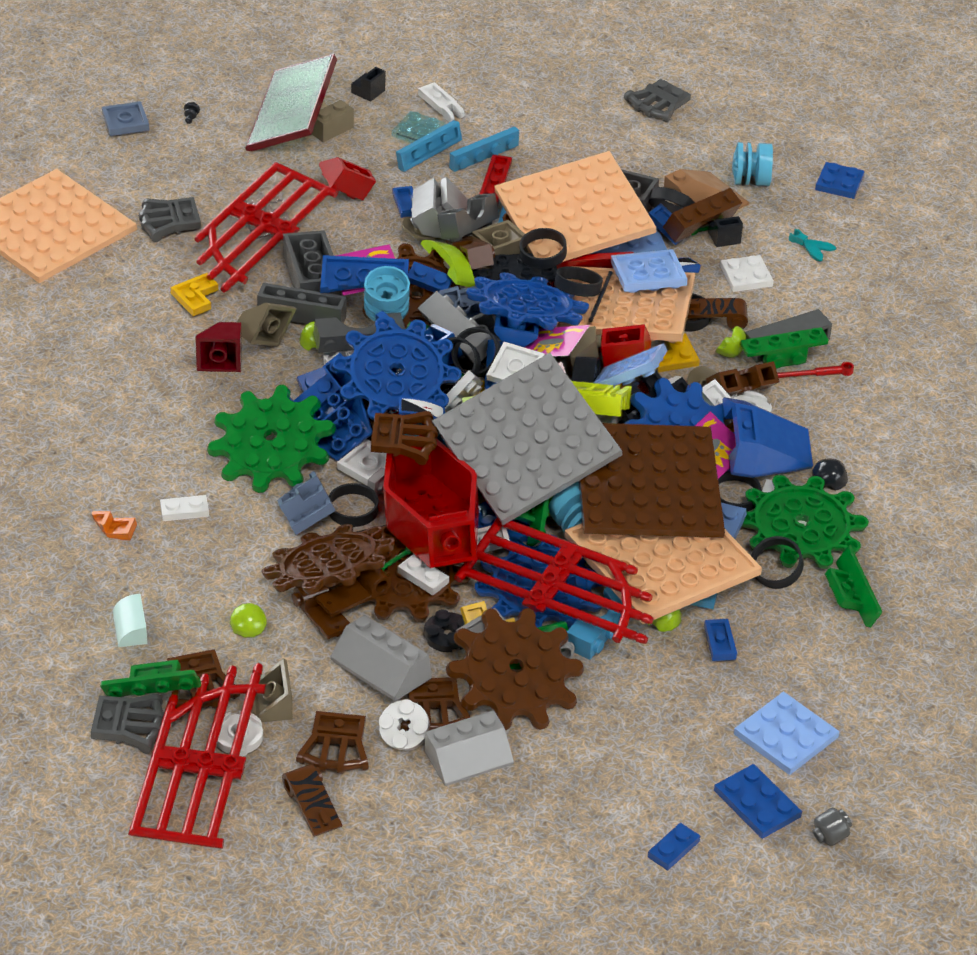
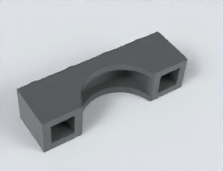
(461, 222)
(331, 333)

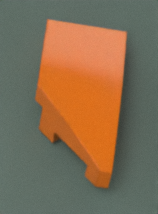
(115, 527)

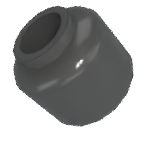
(832, 826)

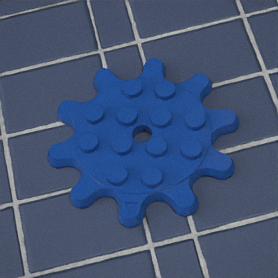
(526, 301)
(393, 348)
(673, 406)
(511, 605)

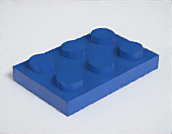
(757, 801)

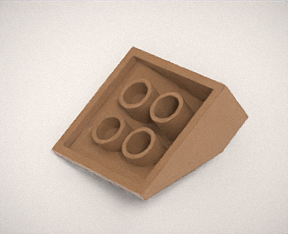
(698, 185)

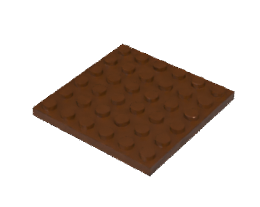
(657, 486)

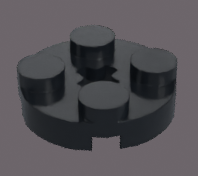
(435, 628)

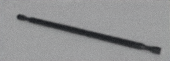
(600, 296)

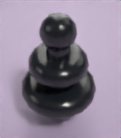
(191, 110)

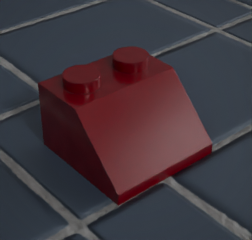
(220, 348)

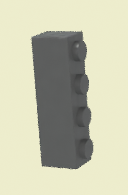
(308, 303)
(804, 321)

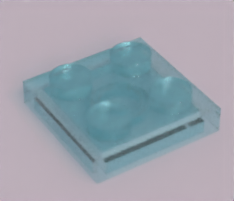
(415, 126)

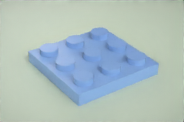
(649, 270)
(631, 367)
(786, 733)

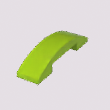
(460, 269)

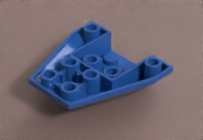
(348, 416)
(765, 441)

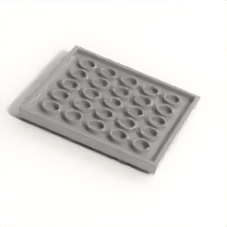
(527, 438)

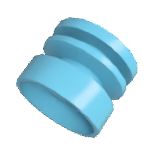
(753, 163)
(387, 291)
(566, 507)

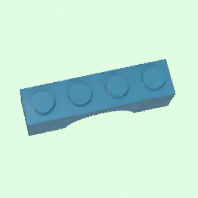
(589, 638)

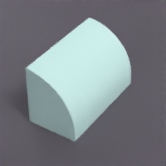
(130, 621)

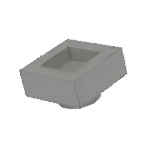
(376, 481)

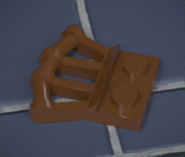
(389, 437)
(202, 663)
(438, 694)
(335, 729)

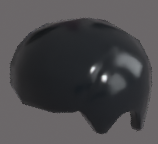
(832, 472)

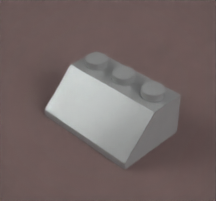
(425, 207)
(468, 748)

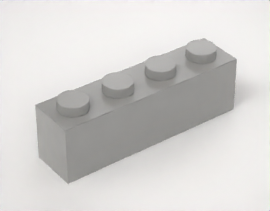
(441, 312)

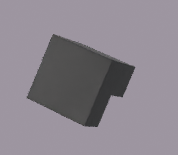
(370, 84)
(726, 231)

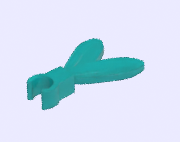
(812, 246)

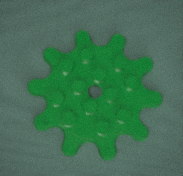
(283, 456)
(825, 514)

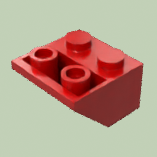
(347, 177)
(624, 342)

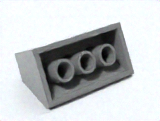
(381, 658)

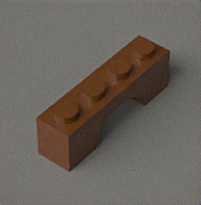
(690, 218)

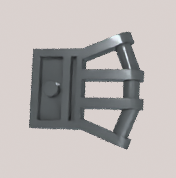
(662, 92)
(169, 216)
(113, 715)

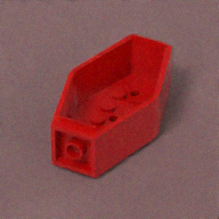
(433, 506)

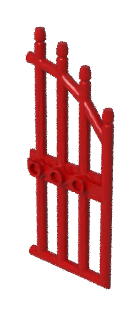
(264, 222)
(554, 579)
(197, 761)

